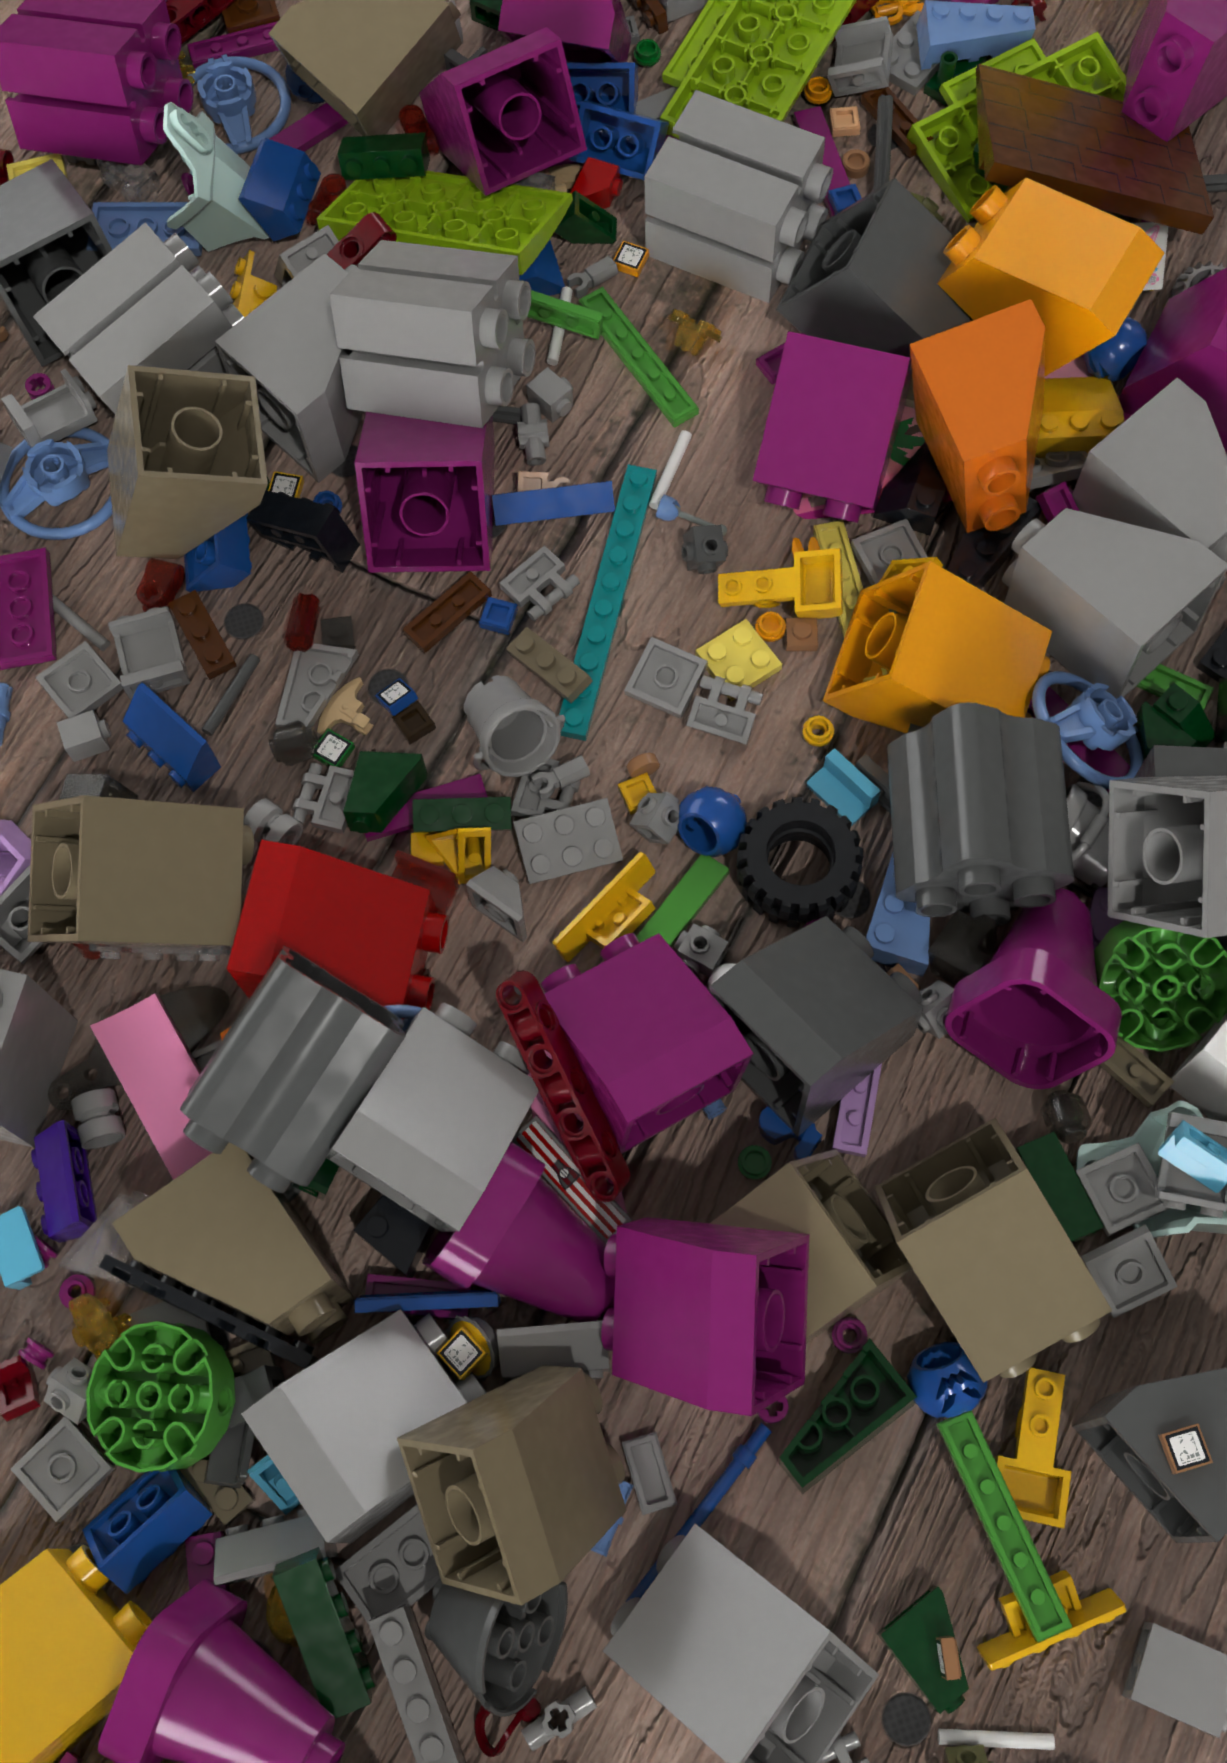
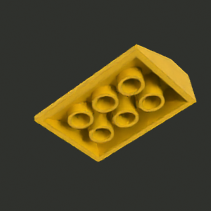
(1077, 414)

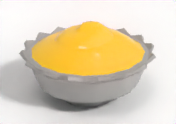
(486, 1337)

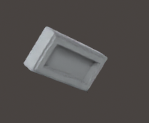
(649, 1473)

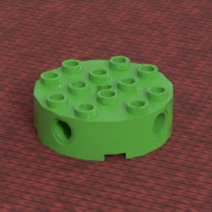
(1163, 982)
(160, 1397)

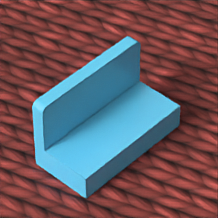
(844, 787)
(1196, 1156)
(18, 1250)

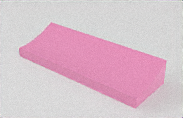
(155, 1075)

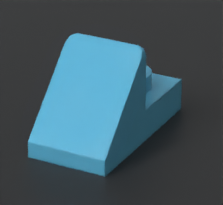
(273, 1484)

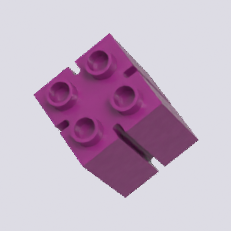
(92, 76)

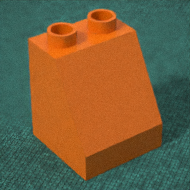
(983, 411)

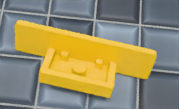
(249, 290)
(612, 912)
(1020, 1642)

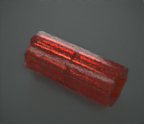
(302, 622)

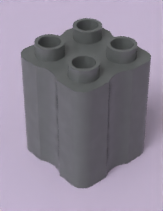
(979, 814)
(291, 1071)

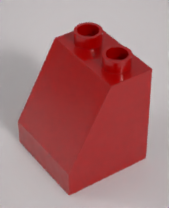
(342, 918)

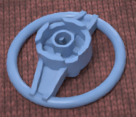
(230, 98)
(54, 475)
(1093, 718)

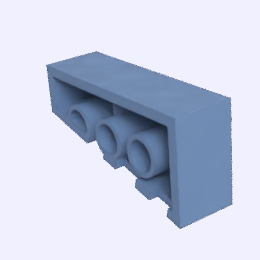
(971, 30)
(898, 931)

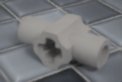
(533, 434)
(542, 1730)

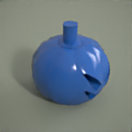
(1119, 354)
(717, 823)
(945, 1381)

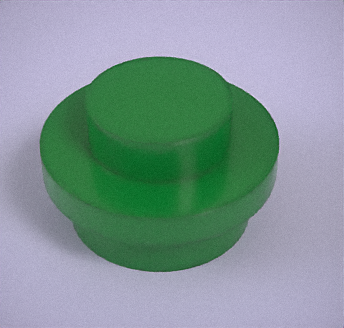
(647, 52)
(754, 1162)

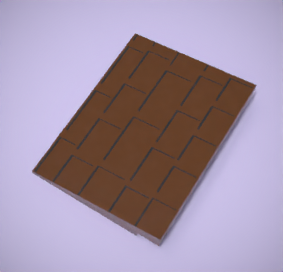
(1087, 151)

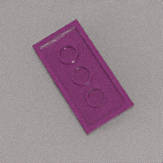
(26, 609)

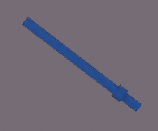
(744, 1457)

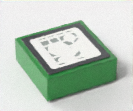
(333, 749)

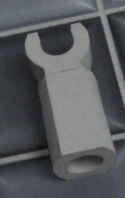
(593, 276)
(561, 776)

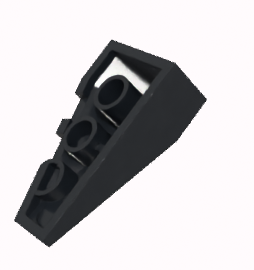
(914, 494)

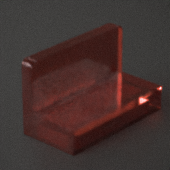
(440, 882)

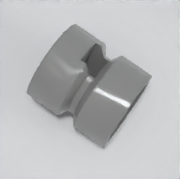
(271, 824)
(97, 1114)

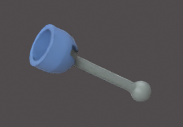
(670, 509)

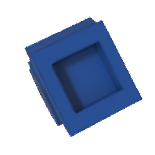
(776, 1131)

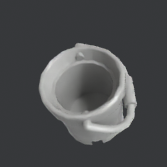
(512, 728)
(1088, 833)

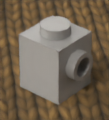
(551, 393)
(84, 735)

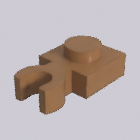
(536, 480)

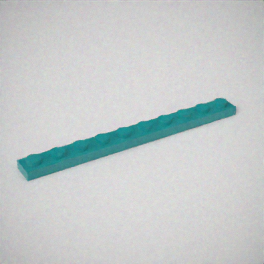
(609, 595)

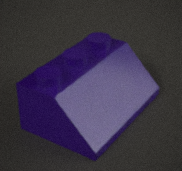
(63, 1183)

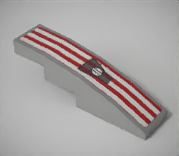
(567, 1179)

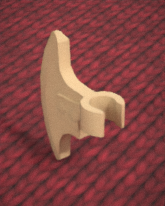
(565, 175)
(345, 709)

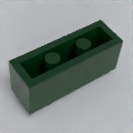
(384, 156)
(455, 813)
(1060, 1186)

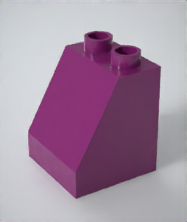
(588, 28)
(1177, 64)
(506, 112)
(1187, 345)
(832, 424)
(425, 494)
(647, 1036)
(708, 1311)

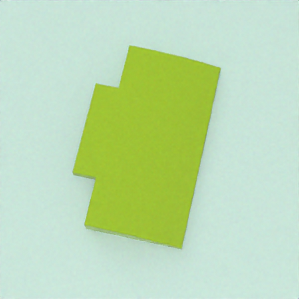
(753, 53)
(949, 156)
(453, 213)

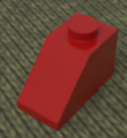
(599, 182)

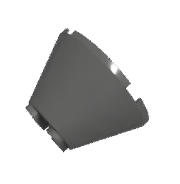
(497, 1643)

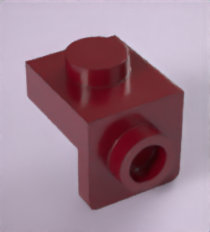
(17, 1388)

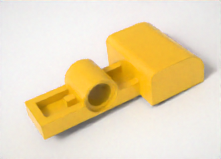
(812, 583)
(1032, 1480)

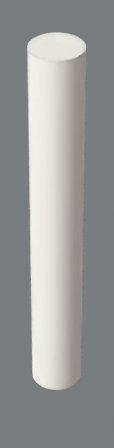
(558, 333)
(670, 468)
(996, 1739)

